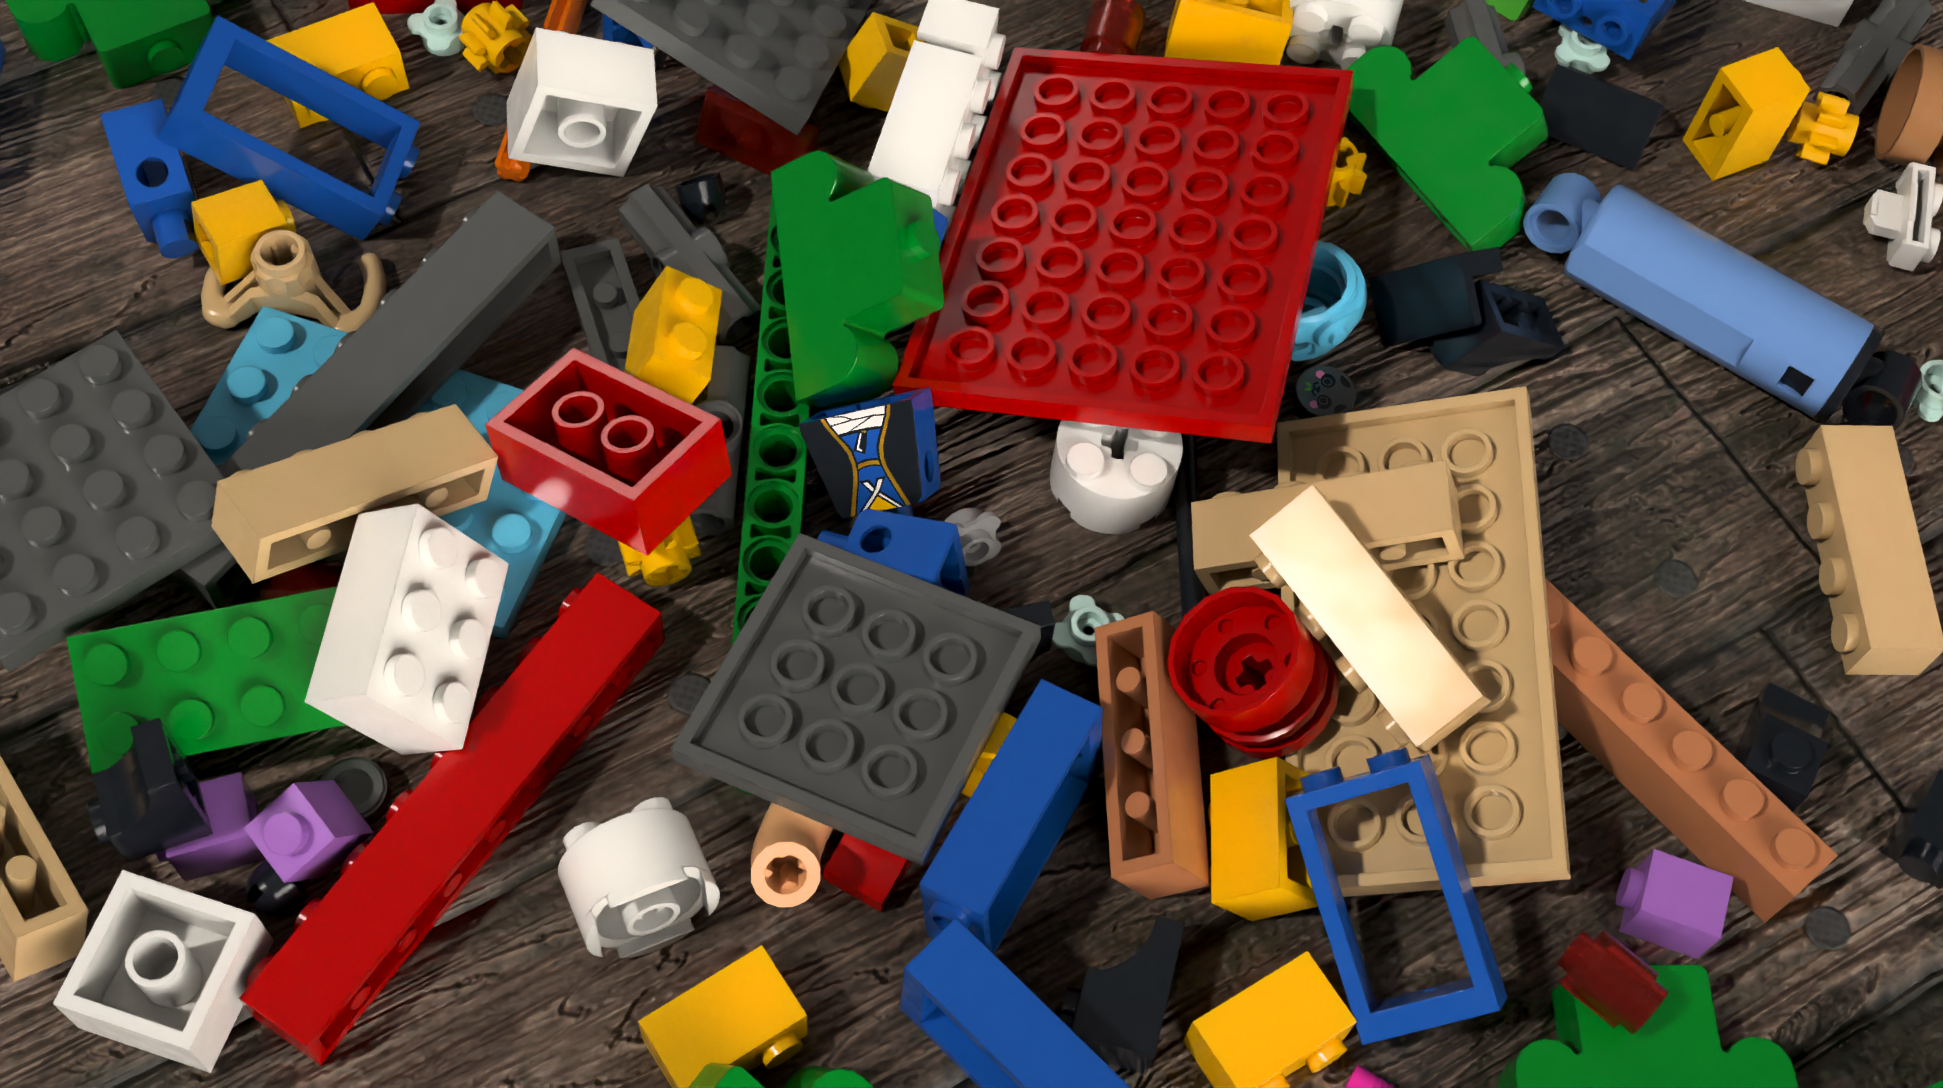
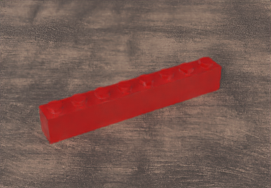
(453, 820)

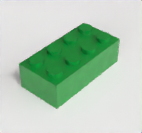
(206, 674)

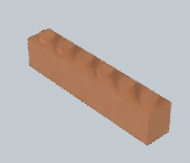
(1678, 766)

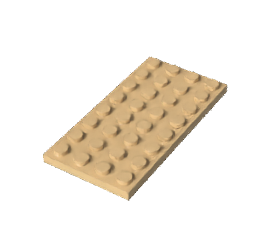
(1491, 612)

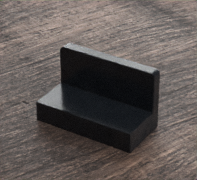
(1598, 115)
(1431, 296)

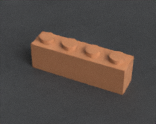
(1149, 762)

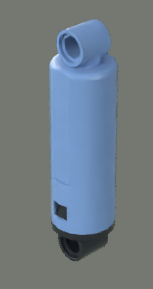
(1723, 302)

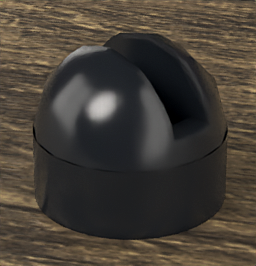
(702, 191)
(271, 893)

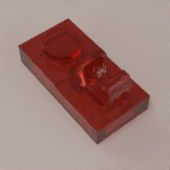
(749, 135)

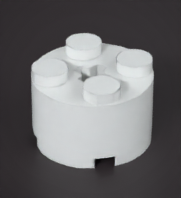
(1340, 29)
(1113, 474)
(636, 879)

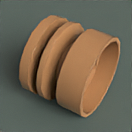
(1913, 111)

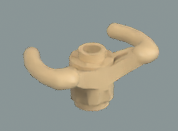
(291, 282)

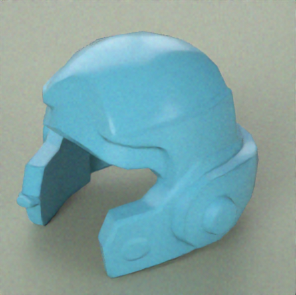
(1331, 304)

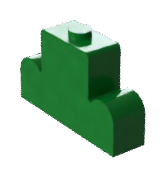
(129, 36)
(1452, 134)
(852, 268)
(1671, 1050)

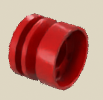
(1253, 672)

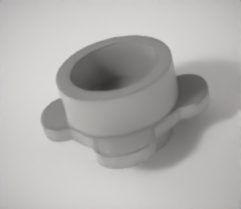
(977, 534)

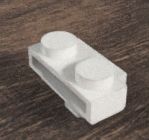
(1907, 217)

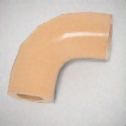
(787, 857)

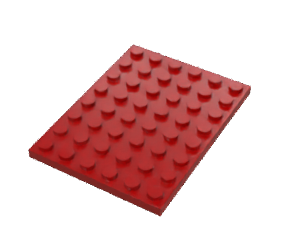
(1134, 243)

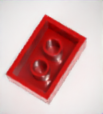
(610, 450)

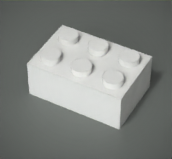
(408, 631)

